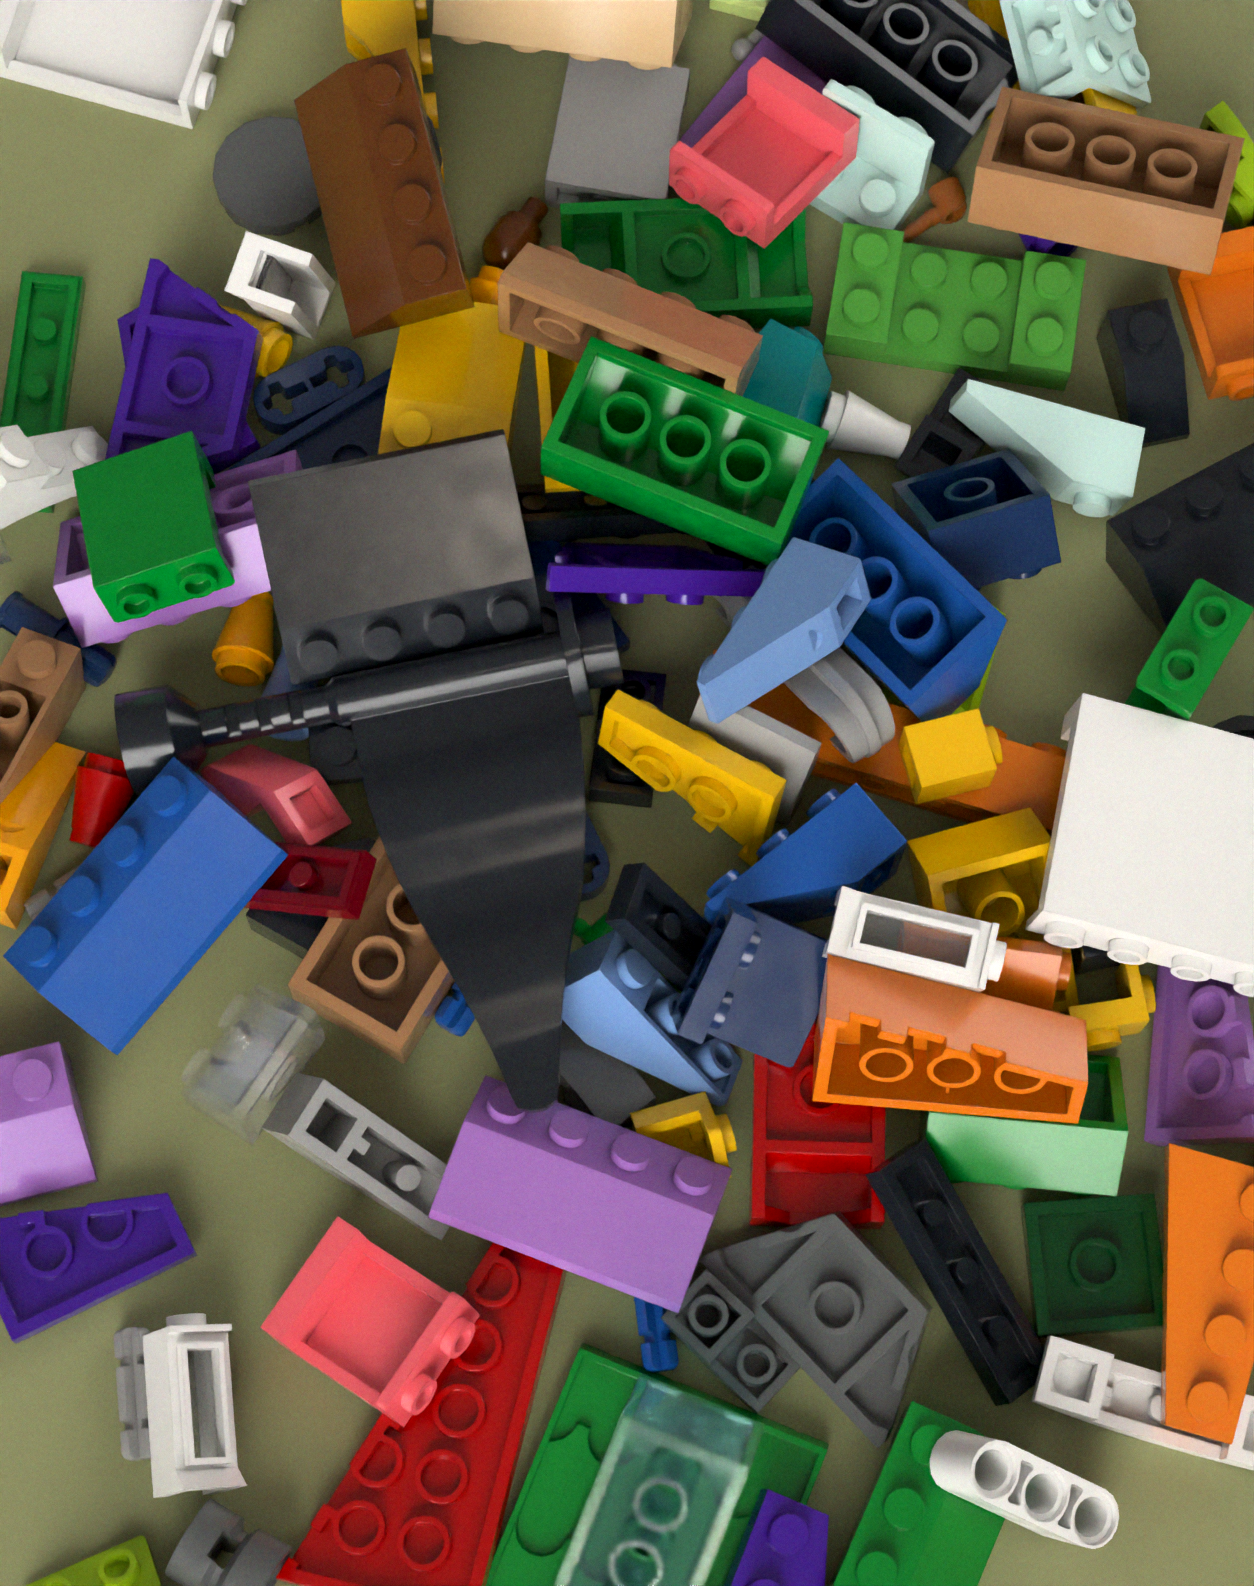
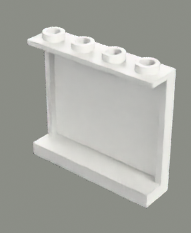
(120, 53)
(1153, 844)

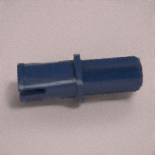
(21, 612)

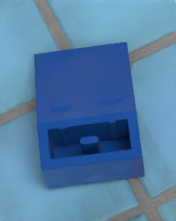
(800, 872)

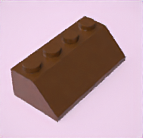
(383, 195)

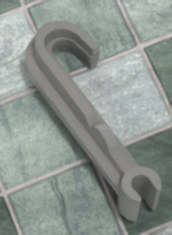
(838, 694)

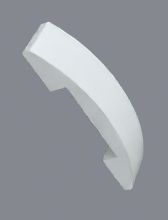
(1127, 1401)

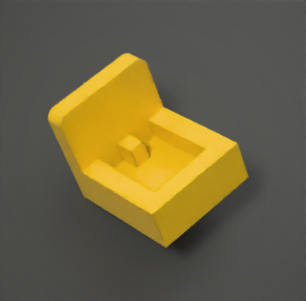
(1119, 1017)
(690, 1126)

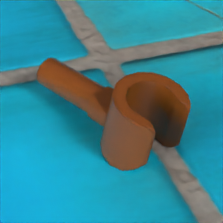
(948, 208)

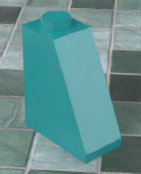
(790, 373)

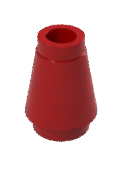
(99, 798)

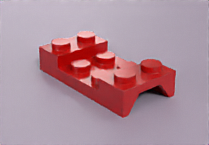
(808, 1152)

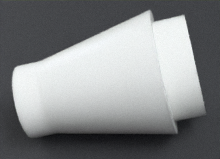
(862, 427)

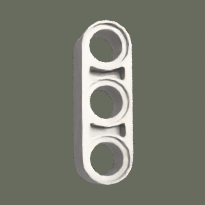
(1024, 1489)

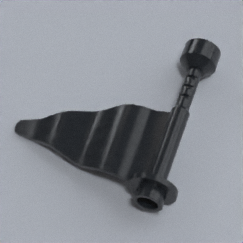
(474, 798)

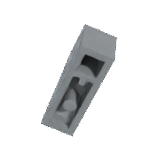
(358, 1149)

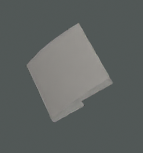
(769, 742)

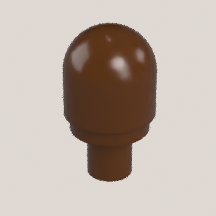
(513, 232)

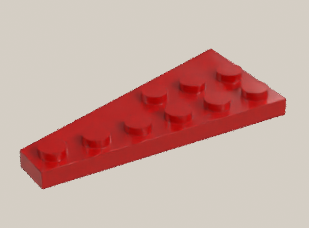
(434, 1493)

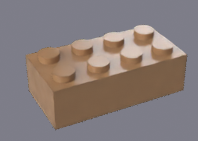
(1105, 180)
(377, 971)

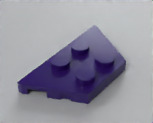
(185, 370)
(639, 569)

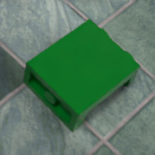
(151, 527)
(1190, 651)

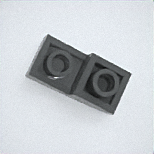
(600, 1082)
(731, 1342)

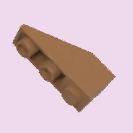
(37, 696)

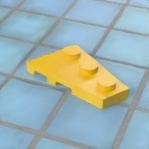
(715, 781)

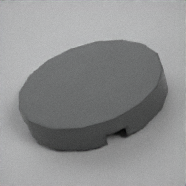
(266, 177)

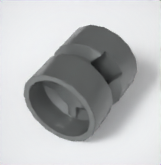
(215, 1528)

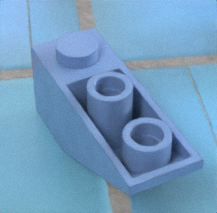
(791, 622)
(626, 1009)

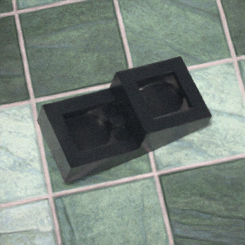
(941, 437)

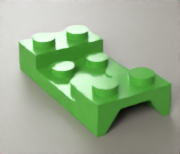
(954, 309)

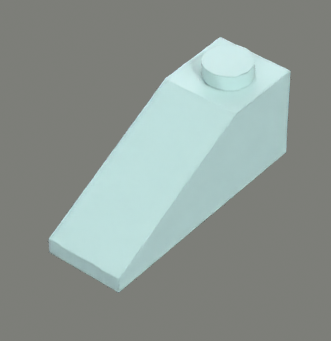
(1068, 450)

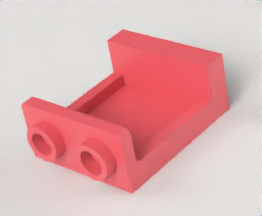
(766, 155)
(371, 1323)

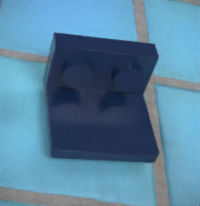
(754, 984)

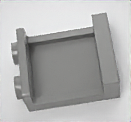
(615, 132)

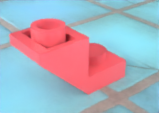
(287, 790)

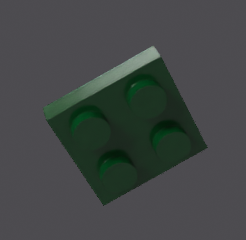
(1094, 1265)

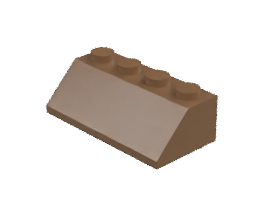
(562, 303)

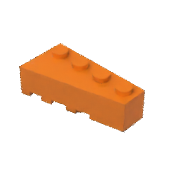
(943, 1048)
(1207, 1292)

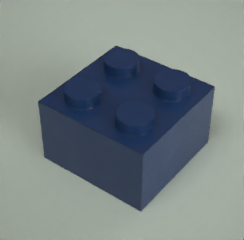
(983, 517)

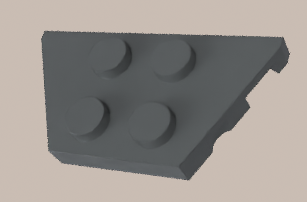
(833, 1311)

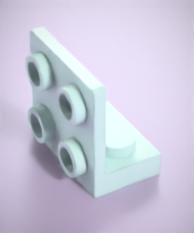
(1076, 47)
(888, 166)

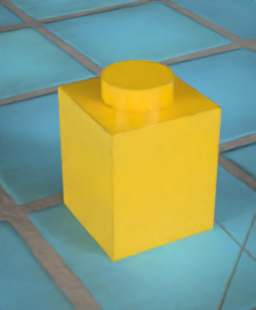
(949, 755)

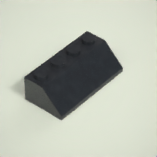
(908, 55)
(1188, 534)

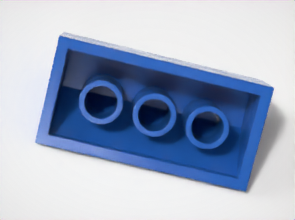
(925, 623)
(145, 905)

